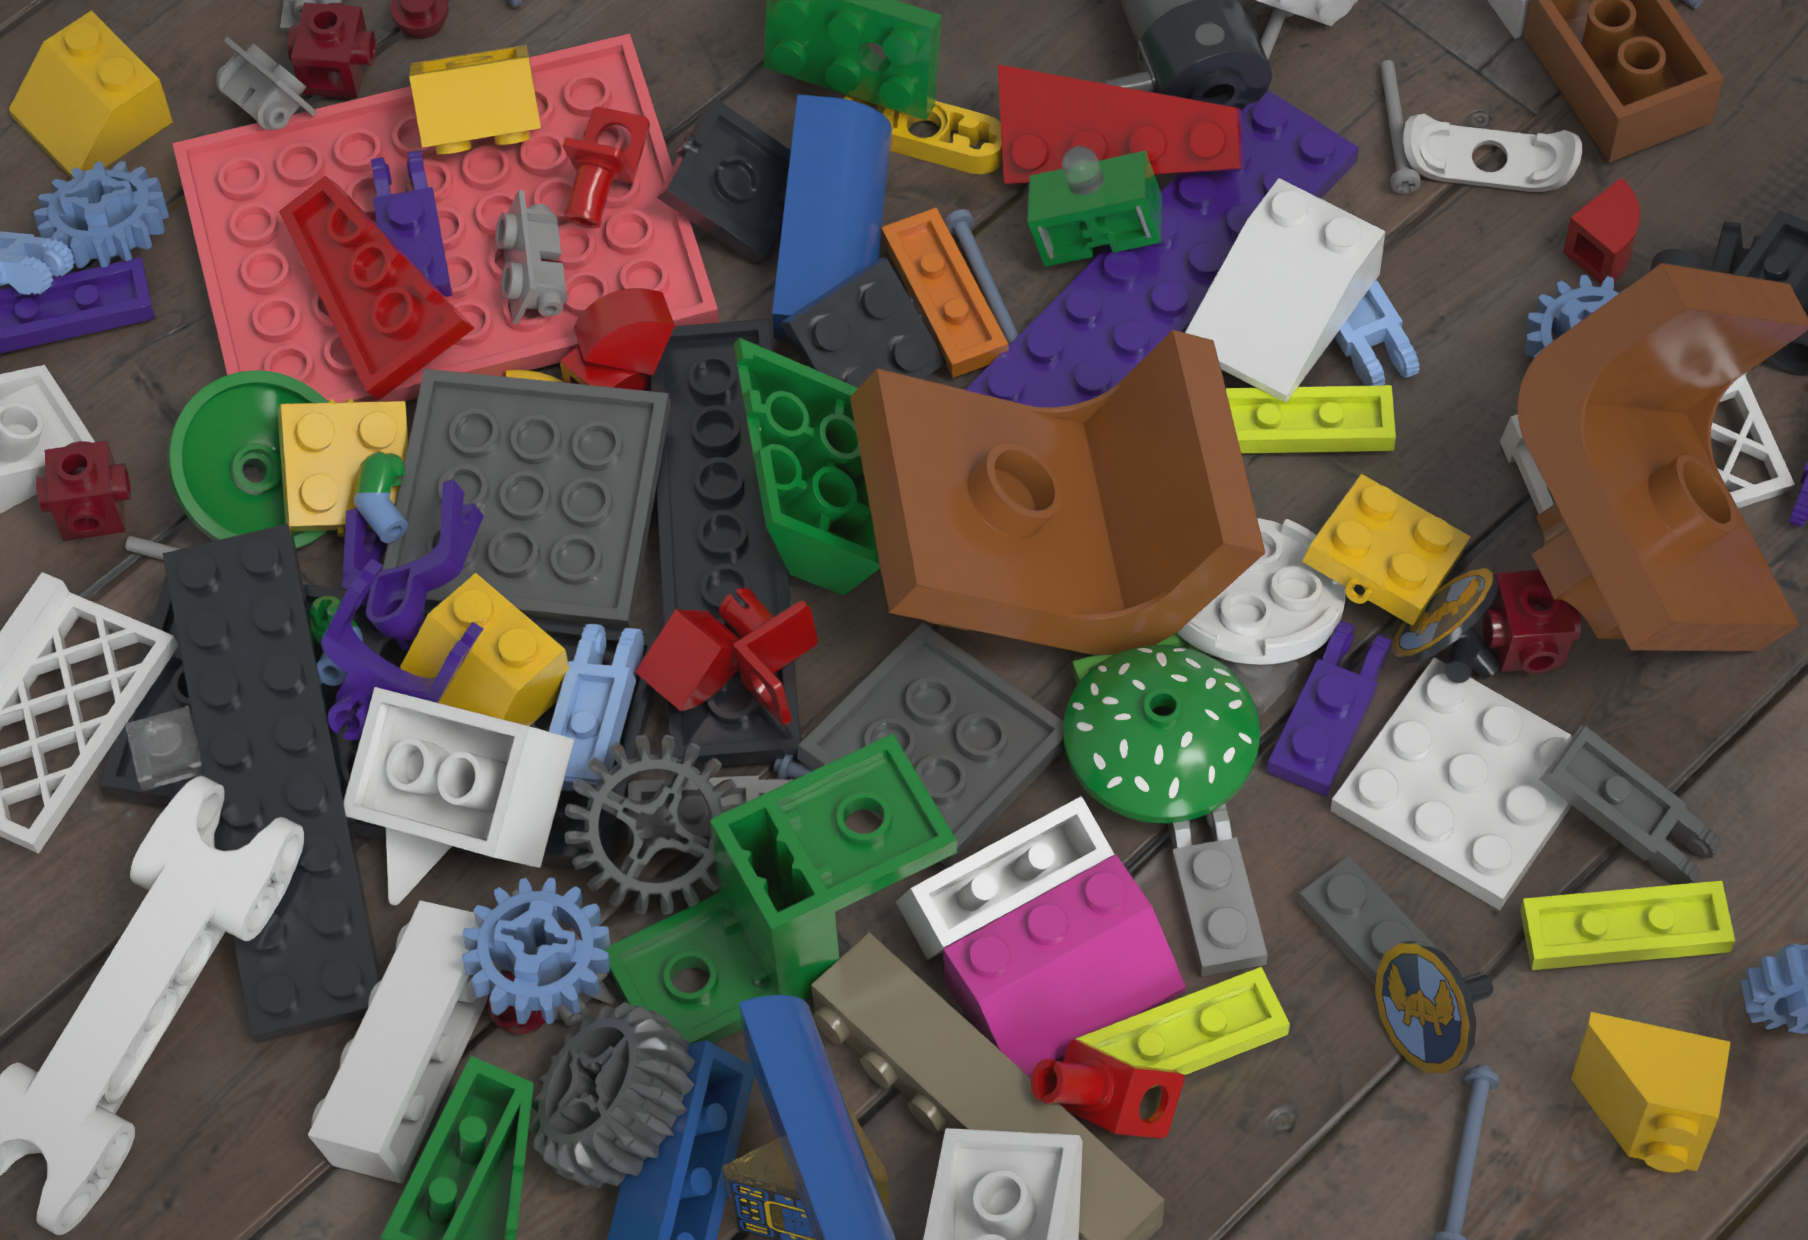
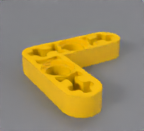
(937, 148)

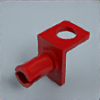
(601, 164)
(767, 645)
(1107, 1090)

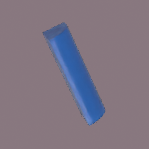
(830, 200)
(812, 1120)

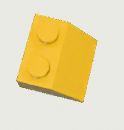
(89, 97)
(474, 99)
(511, 668)
(1653, 1088)

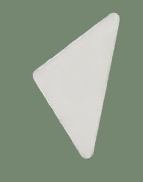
(409, 861)

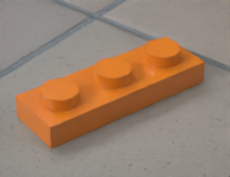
(944, 292)

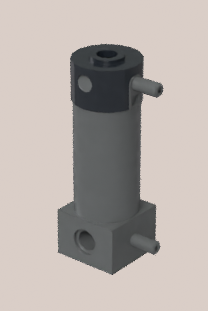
(1197, 51)

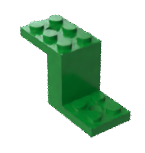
(830, 48)
(781, 879)

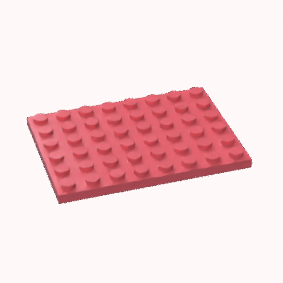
(265, 296)

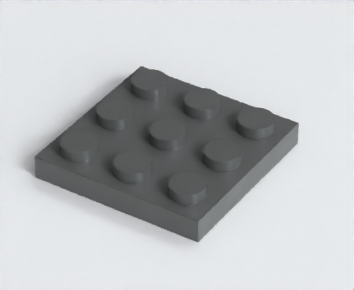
(957, 722)

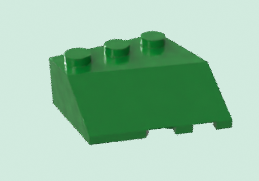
(808, 468)

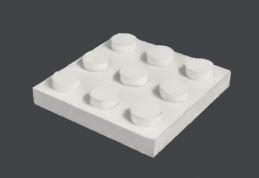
(1459, 784)

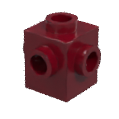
(331, 49)
(84, 490)
(1528, 624)

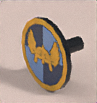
(1450, 621)
(1428, 1005)

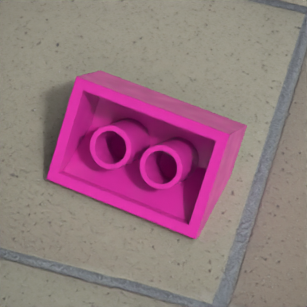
(1063, 966)

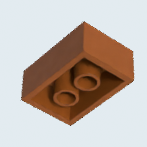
(1625, 69)

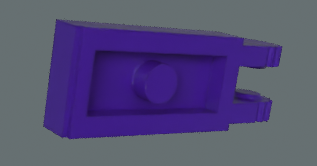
(412, 220)
(1328, 714)

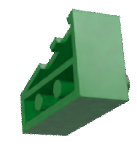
(472, 1163)

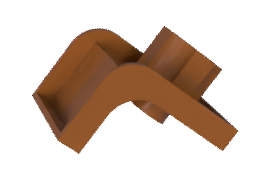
(1624, 444)
(1065, 520)

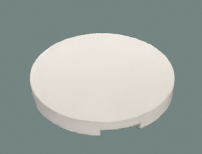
(1272, 609)

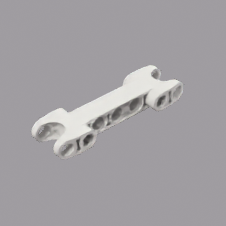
(189, 906)

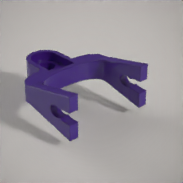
(399, 593)
(370, 670)

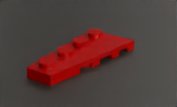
(1053, 113)
(374, 294)

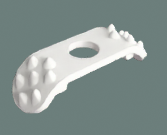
(1532, 164)

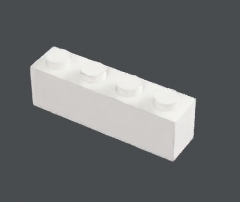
(403, 1050)

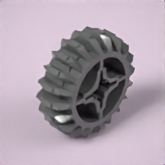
(602, 797)
(611, 1095)

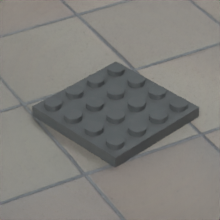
(559, 484)

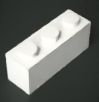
(1003, 877)

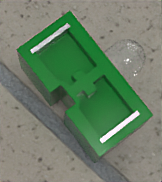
(1094, 206)

